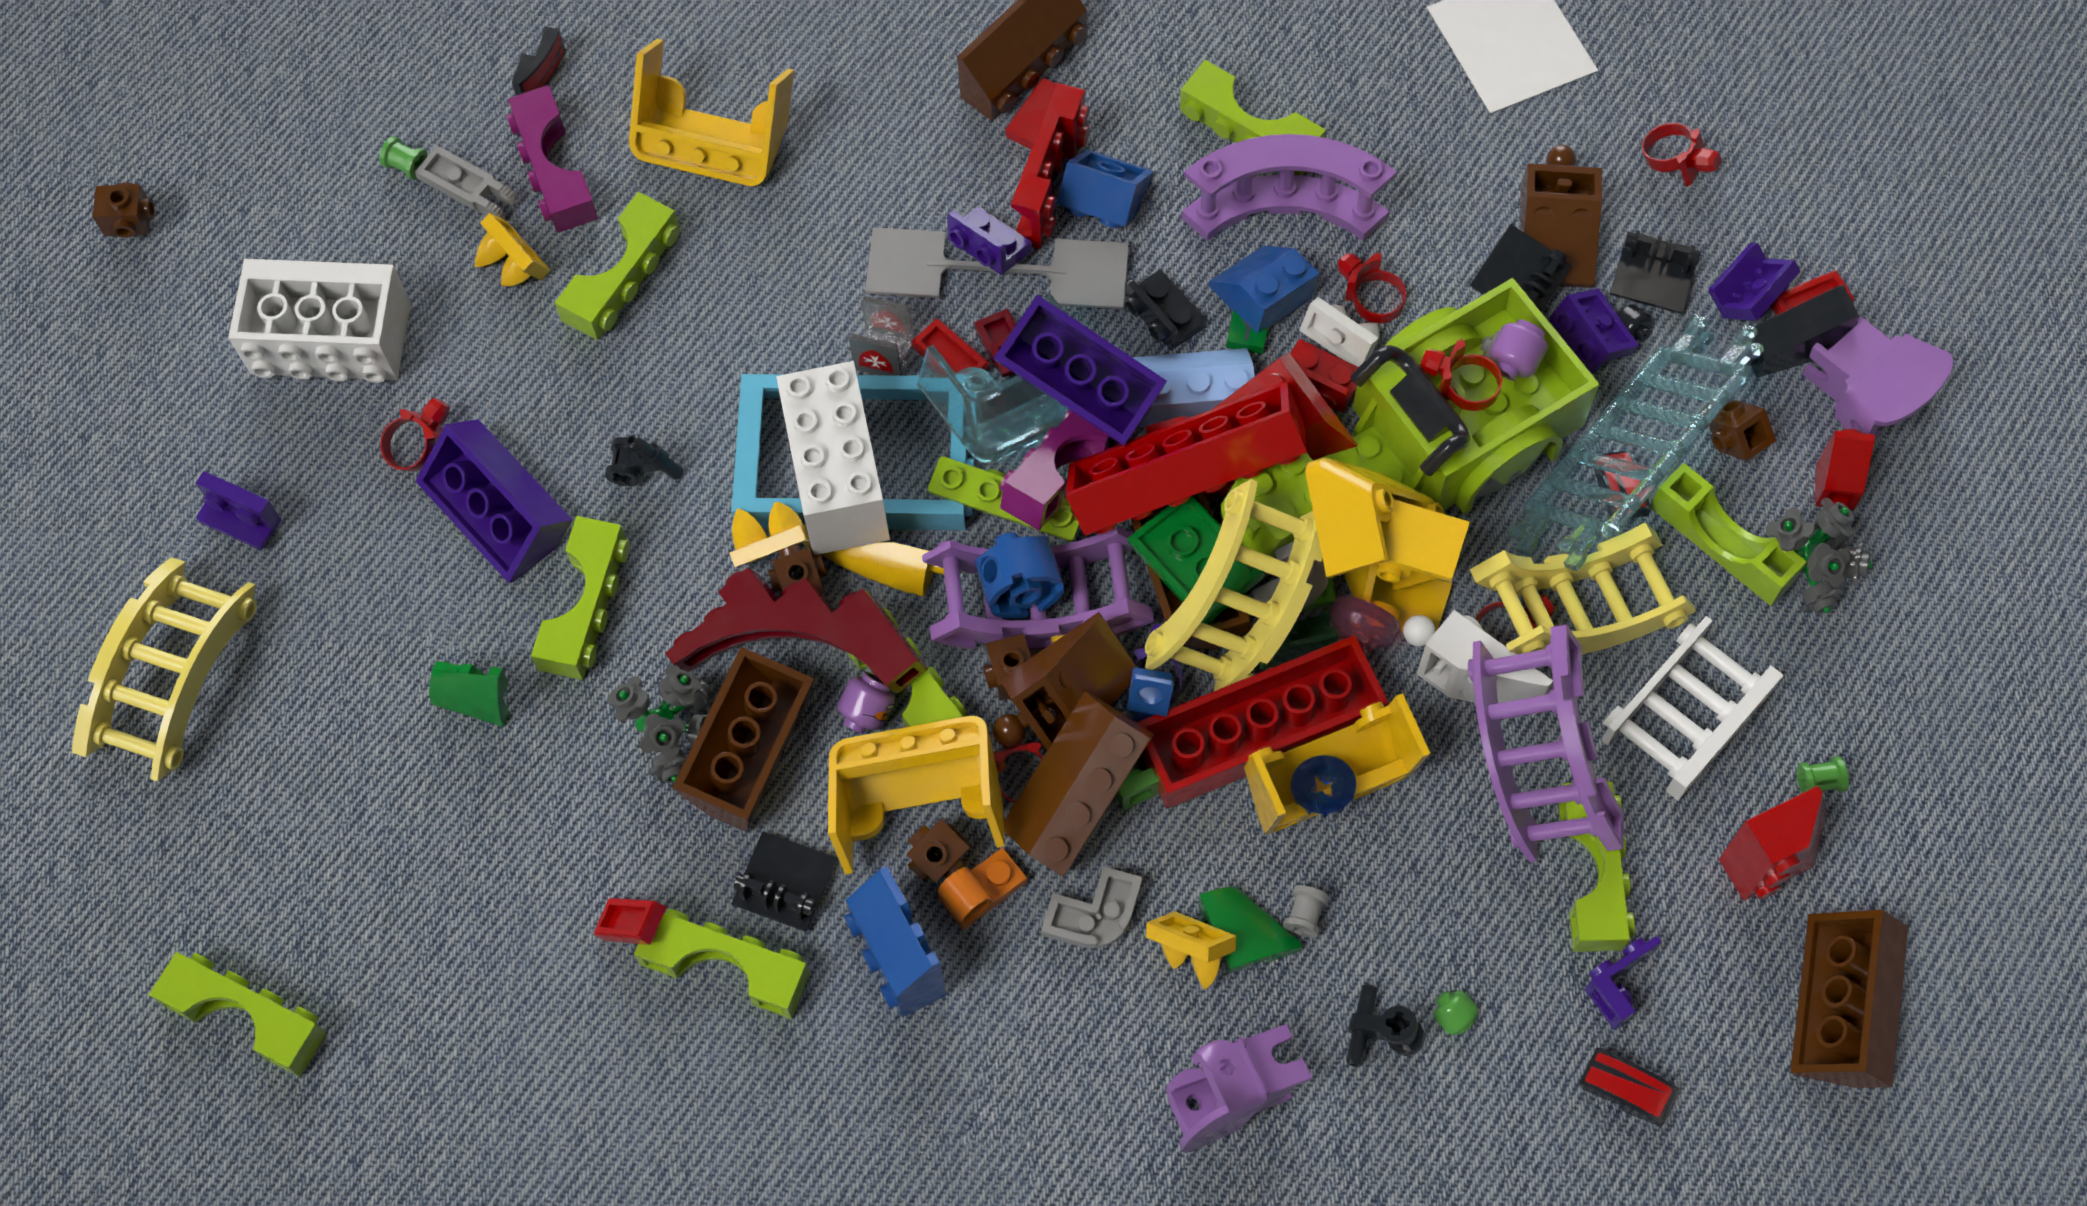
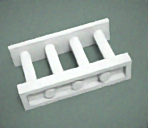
(1706, 742)

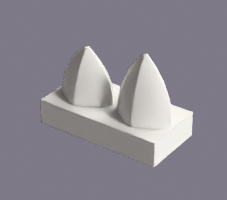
(1339, 333)

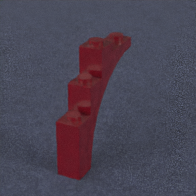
(803, 613)

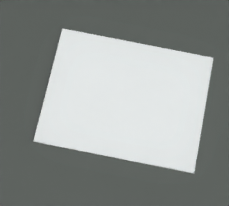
(1512, 47)

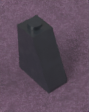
(1793, 333)

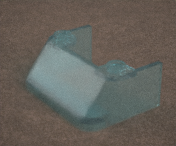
(986, 415)

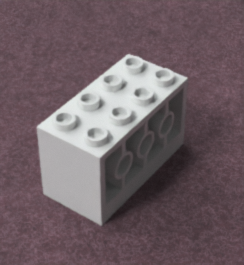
(320, 320)
(833, 458)

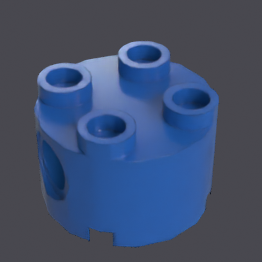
(1019, 575)

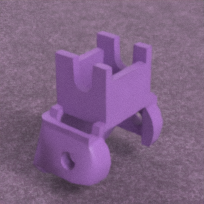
(1878, 377)
(1232, 1086)

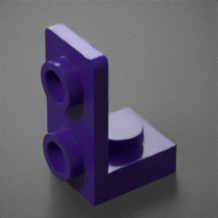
(1615, 1000)

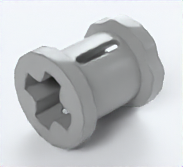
(1306, 911)

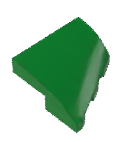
(470, 691)
(1256, 931)

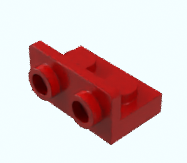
(1327, 374)

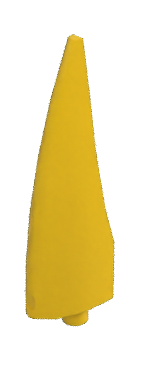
(887, 564)

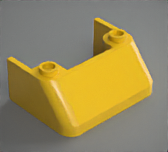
(701, 142)
(1349, 512)
(1419, 543)
(1378, 748)
(910, 770)

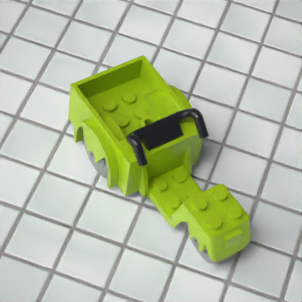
(1427, 439)

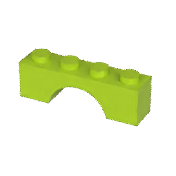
(1211, 100)
(595, 300)
(1693, 509)
(567, 642)
(927, 699)
(1601, 917)
(773, 977)
(196, 990)

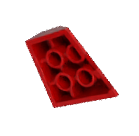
(1322, 427)

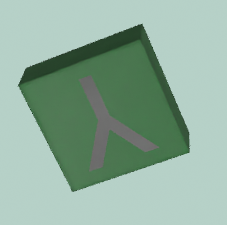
(1243, 336)

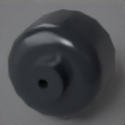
(1636, 321)

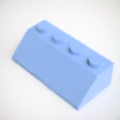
(1196, 381)

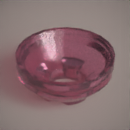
(1365, 620)

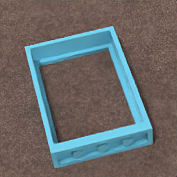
(900, 513)

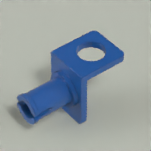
(1149, 693)

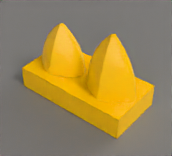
(503, 240)
(751, 541)
(1188, 936)

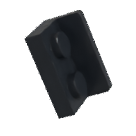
(1164, 309)

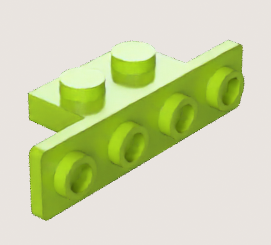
(982, 492)

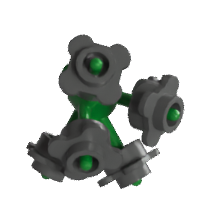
(1817, 546)
(659, 724)

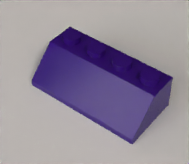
(1080, 370)
(492, 499)

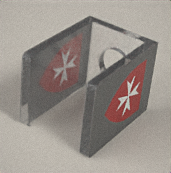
(886, 338)

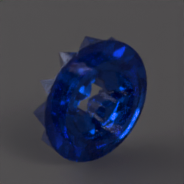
(1327, 770)

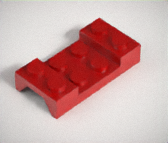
(1058, 138)

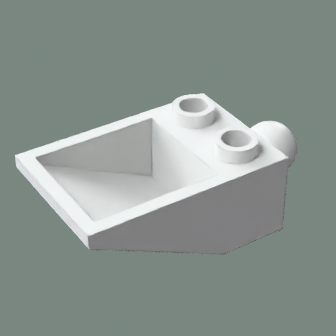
(1447, 656)

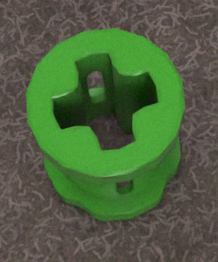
(402, 157)
(1825, 775)

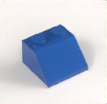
(1103, 188)
(1266, 285)

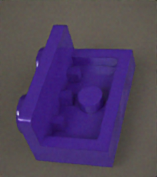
(1751, 284)

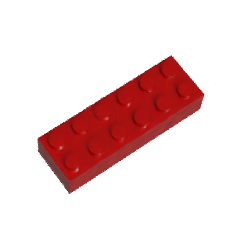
(1186, 459)
(1281, 708)

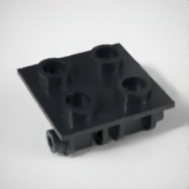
(1525, 260)
(1655, 272)
(783, 881)

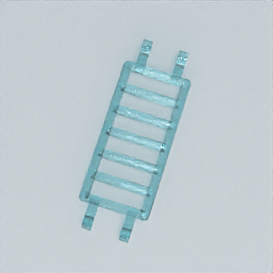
(1590, 529)

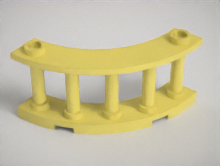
(1519, 576)
(1274, 616)
(124, 645)

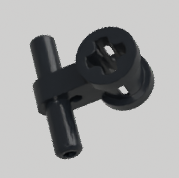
(636, 456)
(1366, 1025)

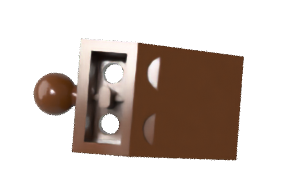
(1564, 211)
(1058, 676)

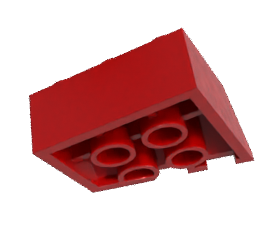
(1776, 845)

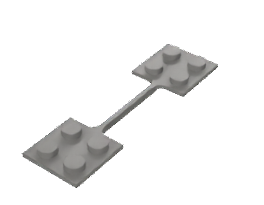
(914, 260)

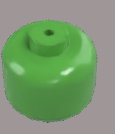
(1455, 1012)

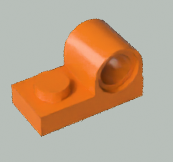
(975, 892)

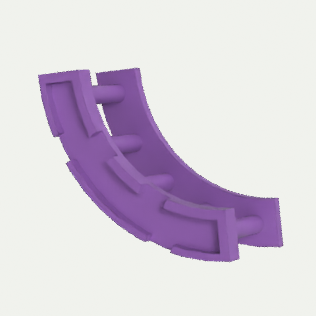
(1233, 192)
(965, 630)
(1575, 746)

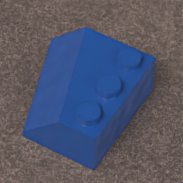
(894, 944)

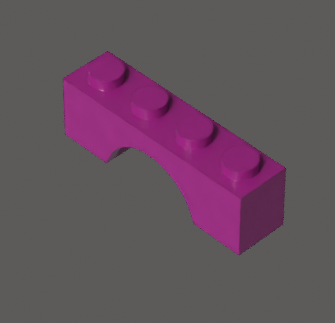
(564, 191)
(1036, 487)

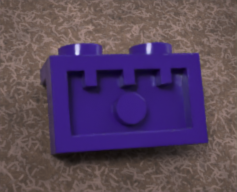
(987, 239)
(1592, 329)
(236, 511)

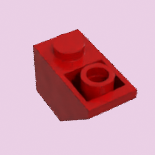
(1844, 467)

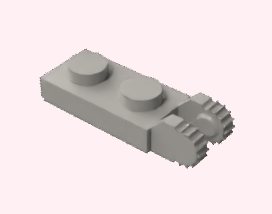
(463, 182)

